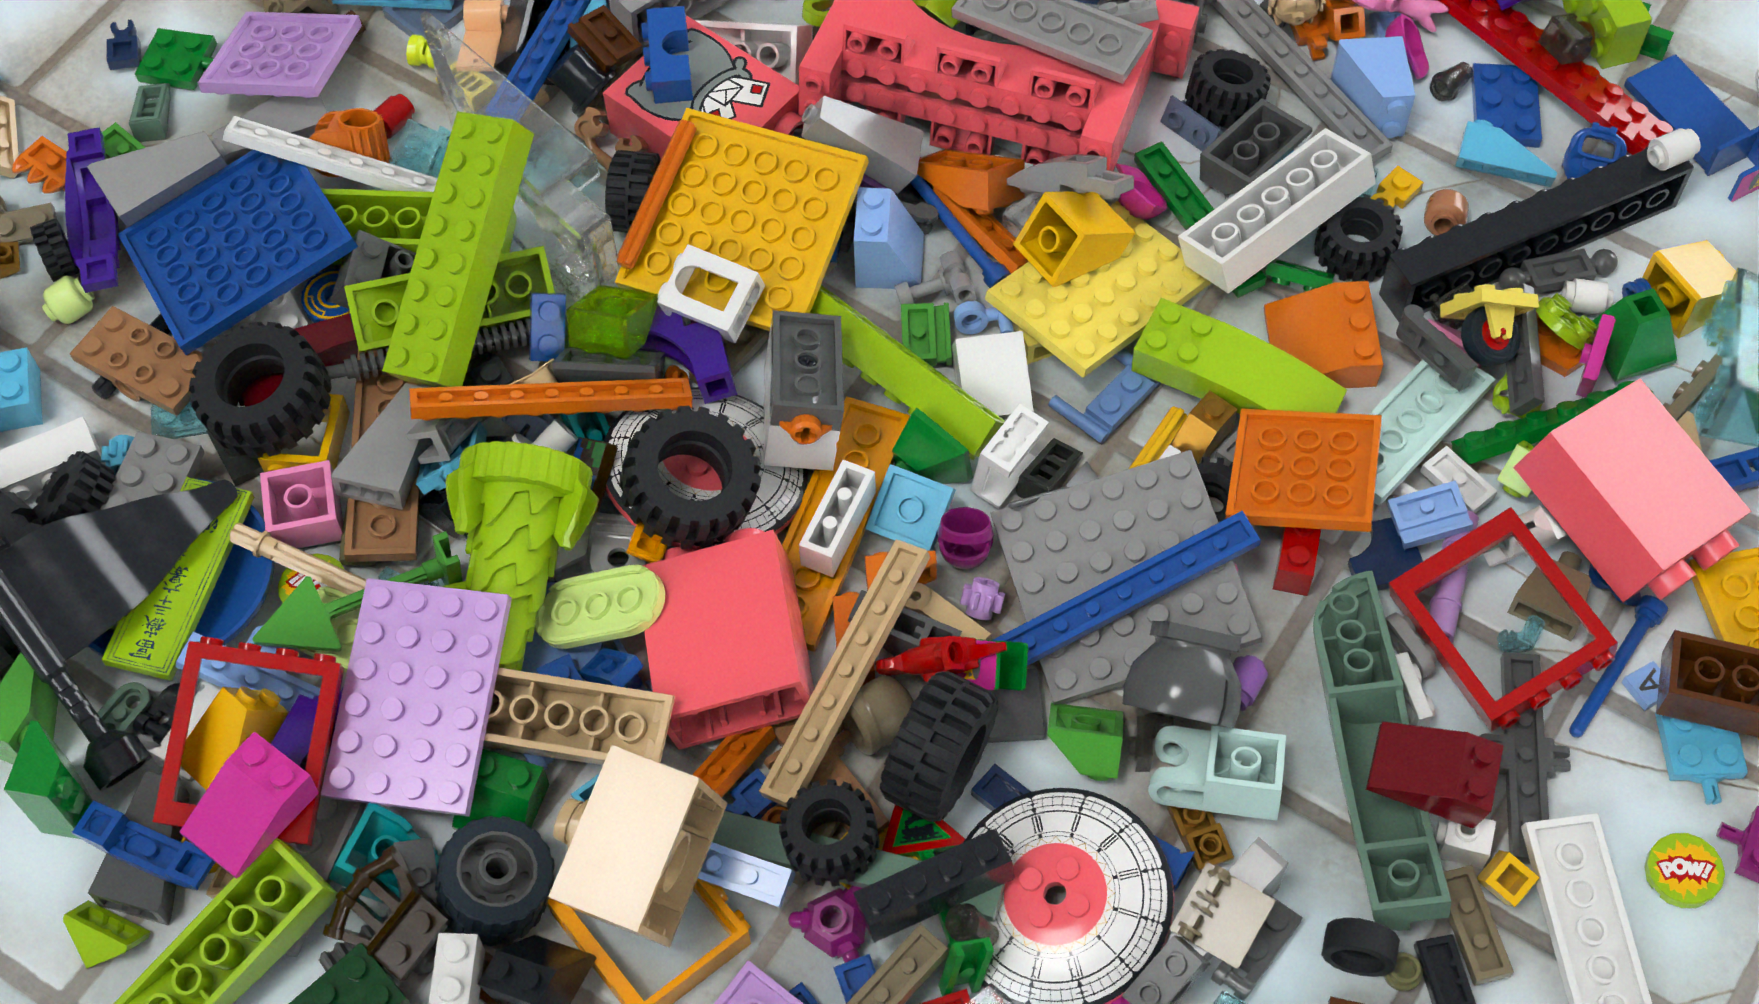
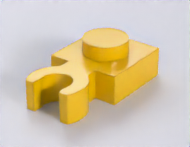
(1398, 188)

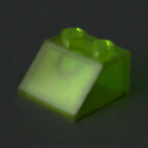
(611, 320)

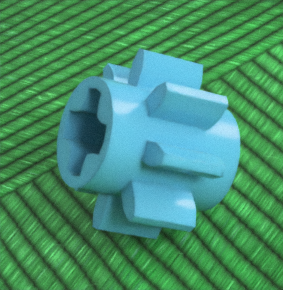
(115, 453)

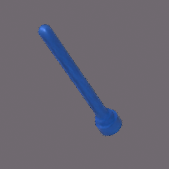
(992, 271)
(1649, 612)

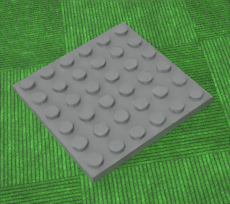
(1099, 531)

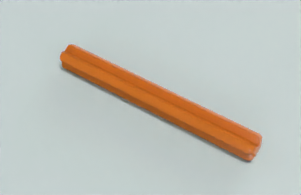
(656, 194)

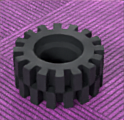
(54, 249)

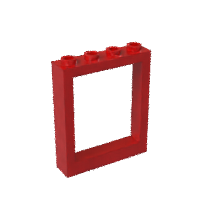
(1538, 690)
(302, 828)

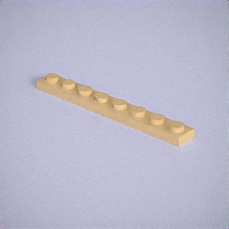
(845, 672)

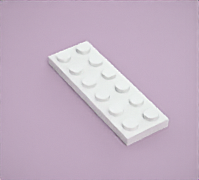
(1585, 911)

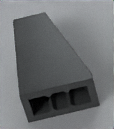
(128, 888)

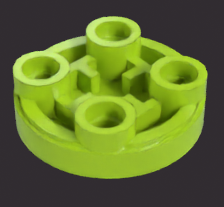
(1566, 324)

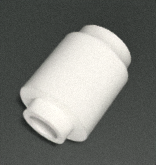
(1673, 148)
(1588, 296)

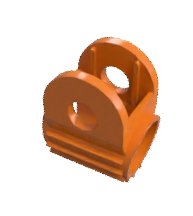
(355, 131)

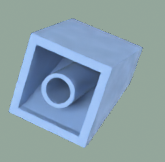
(1377, 80)
(885, 241)

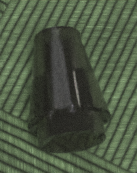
(1450, 81)
(967, 923)

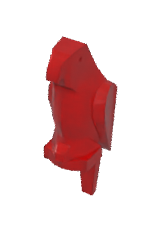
(939, 655)

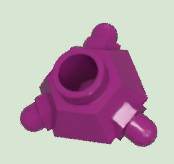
(832, 923)

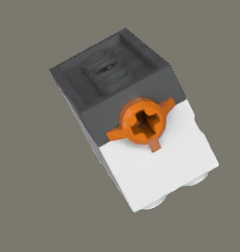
(803, 390)

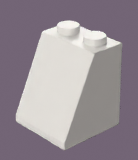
(994, 371)

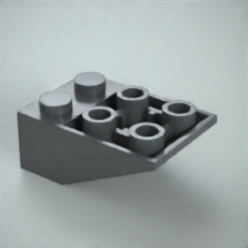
(370, 261)

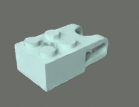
(1220, 771)

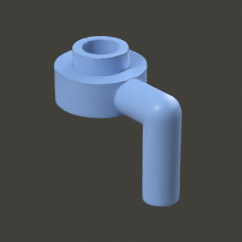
(973, 317)

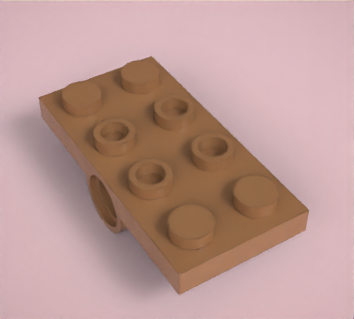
(138, 360)

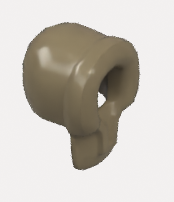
(877, 714)

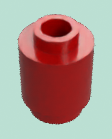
(395, 113)

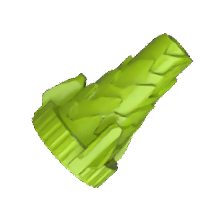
(517, 512)

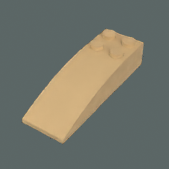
(575, 718)

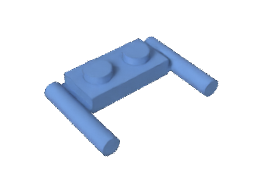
(1112, 404)

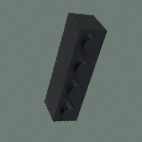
(934, 885)

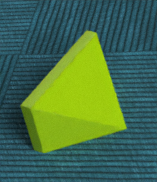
(101, 933)

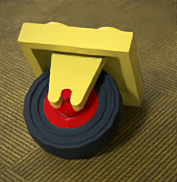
(1489, 322)

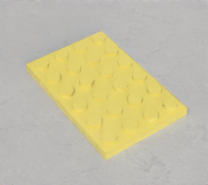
(1103, 309)

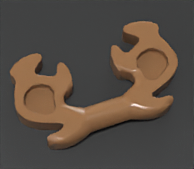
(589, 128)

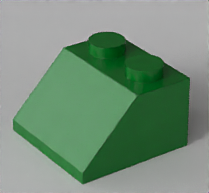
(506, 789)

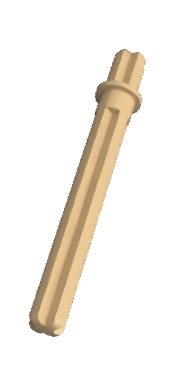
(264, 545)

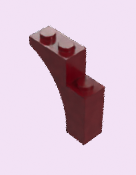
(330, 339)

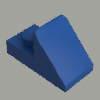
(613, 669)

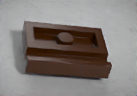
(605, 38)

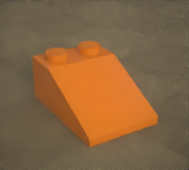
(972, 178)

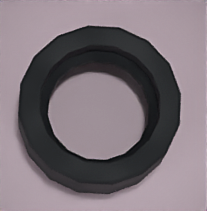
(1360, 947)

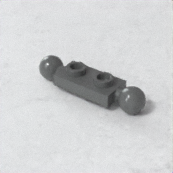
(1552, 271)

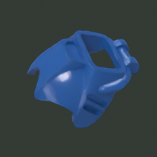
(1578, 163)

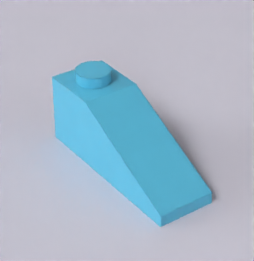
(1497, 153)

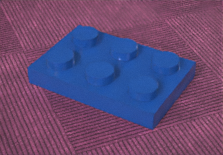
(1508, 101)

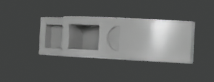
(1075, 174)

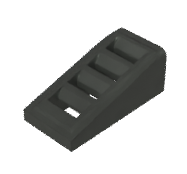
(1032, 484)

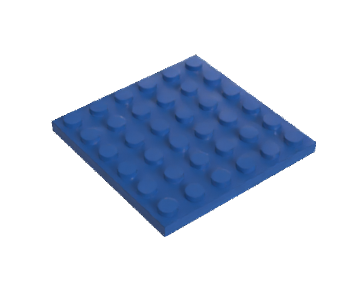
(234, 245)

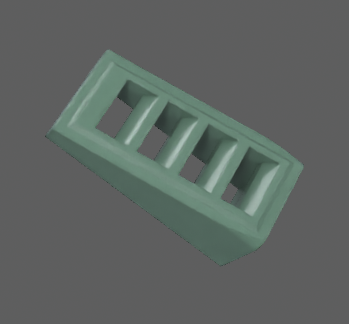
(150, 117)

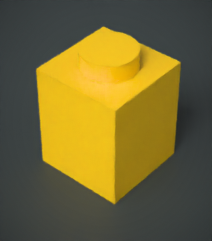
(1507, 878)

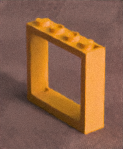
(713, 898)

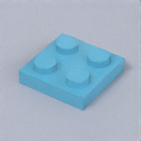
(909, 508)

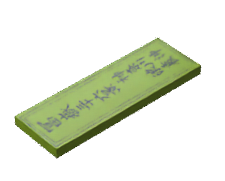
(161, 625)

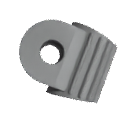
(609, 543)

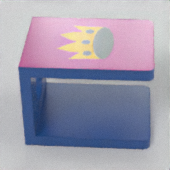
(1733, 151)

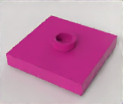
(1594, 355)

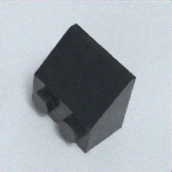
(536, 972)

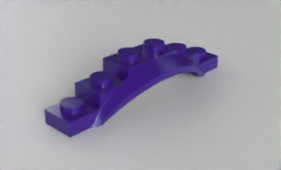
(89, 215)

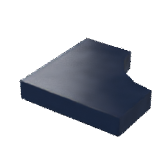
(1385, 555)

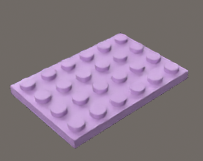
(417, 697)

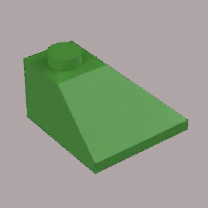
(1088, 738)

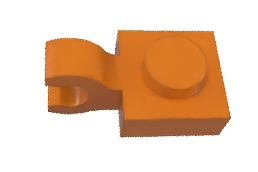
(1313, 35)

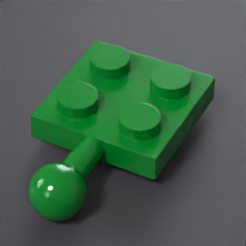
(176, 58)

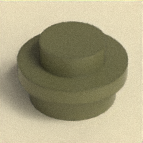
(1406, 974)

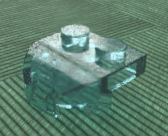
(421, 148)

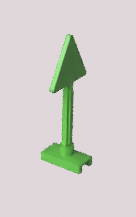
(306, 621)

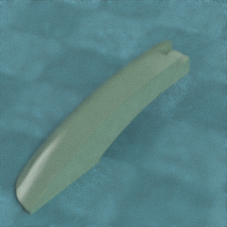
(1360, 692)

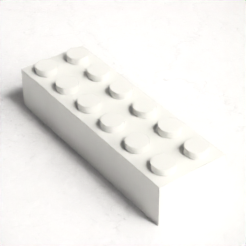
(1277, 210)

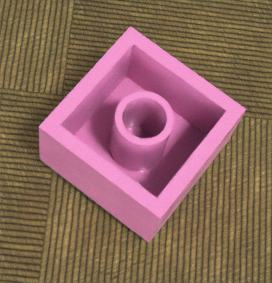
(302, 505)

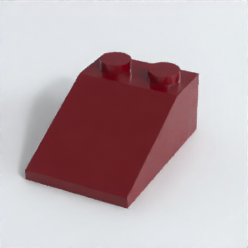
(1436, 771)

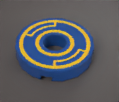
(316, 294)

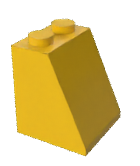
(1072, 235)
(1688, 282)
(226, 725)

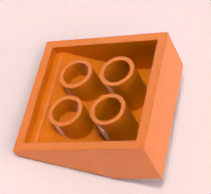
(1330, 332)

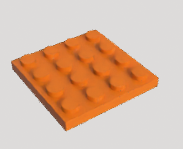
(1305, 469)

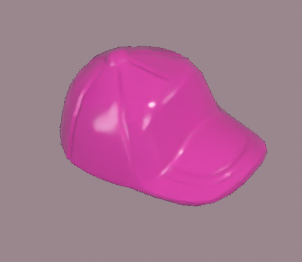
(1413, 44)
(1143, 200)

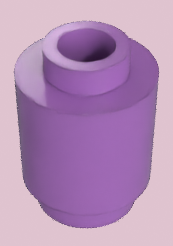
(1252, 676)

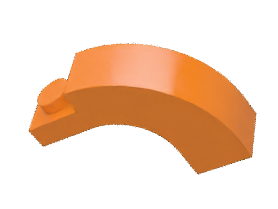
(1344, 19)

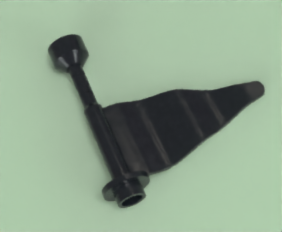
(80, 580)

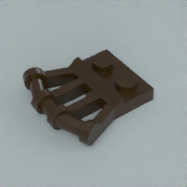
(408, 930)

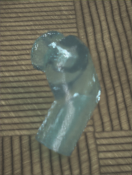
(1521, 641)

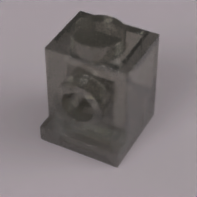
(1566, 39)

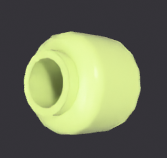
(67, 300)

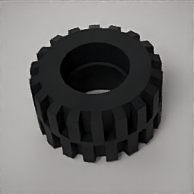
(1226, 86)
(627, 184)
(1355, 258)
(825, 805)

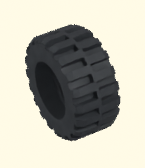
(239, 361)
(699, 436)
(938, 746)

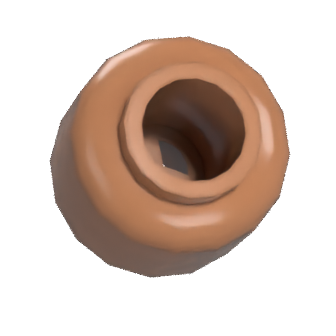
(1445, 210)

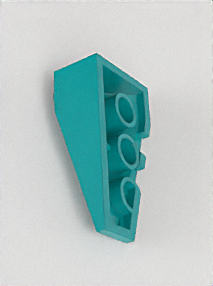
(372, 835)

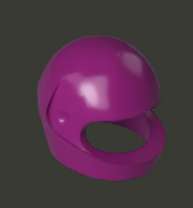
(965, 537)

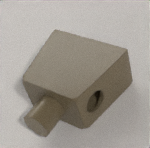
(1541, 599)

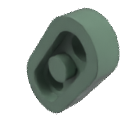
(117, 711)

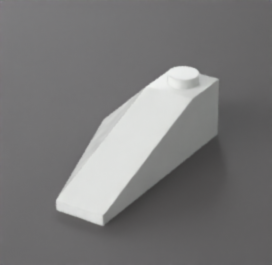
(773, 44)

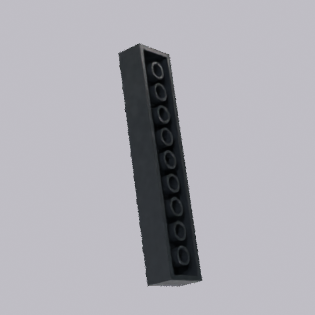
(1532, 228)

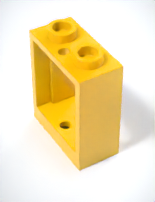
(337, 419)

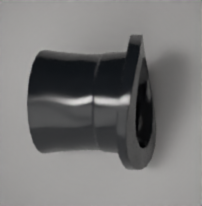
(579, 78)

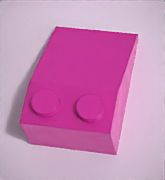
(248, 805)

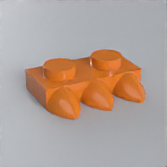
(45, 163)

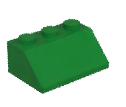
(47, 784)

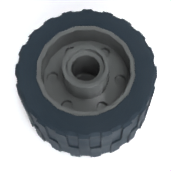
(495, 879)

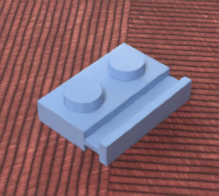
(1429, 514)

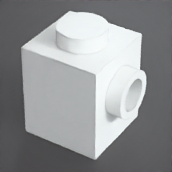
(1465, 844)

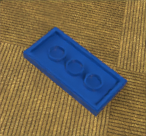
(1685, 102)

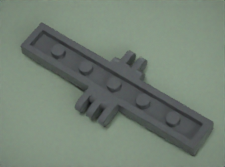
(1526, 755)

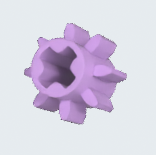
(982, 598)

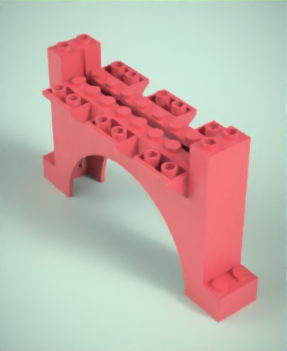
(983, 90)

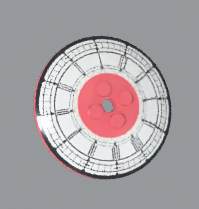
(696, 480)
(1113, 905)

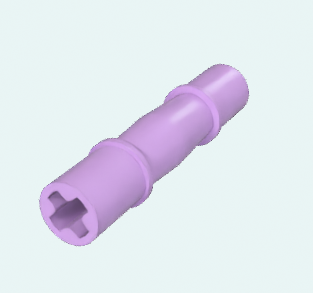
(1446, 602)

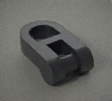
(163, 705)

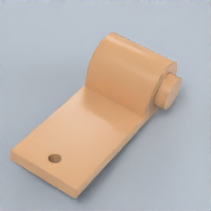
(484, 26)

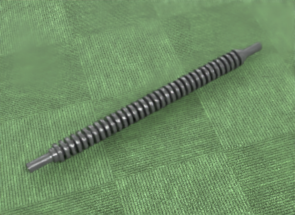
(353, 367)

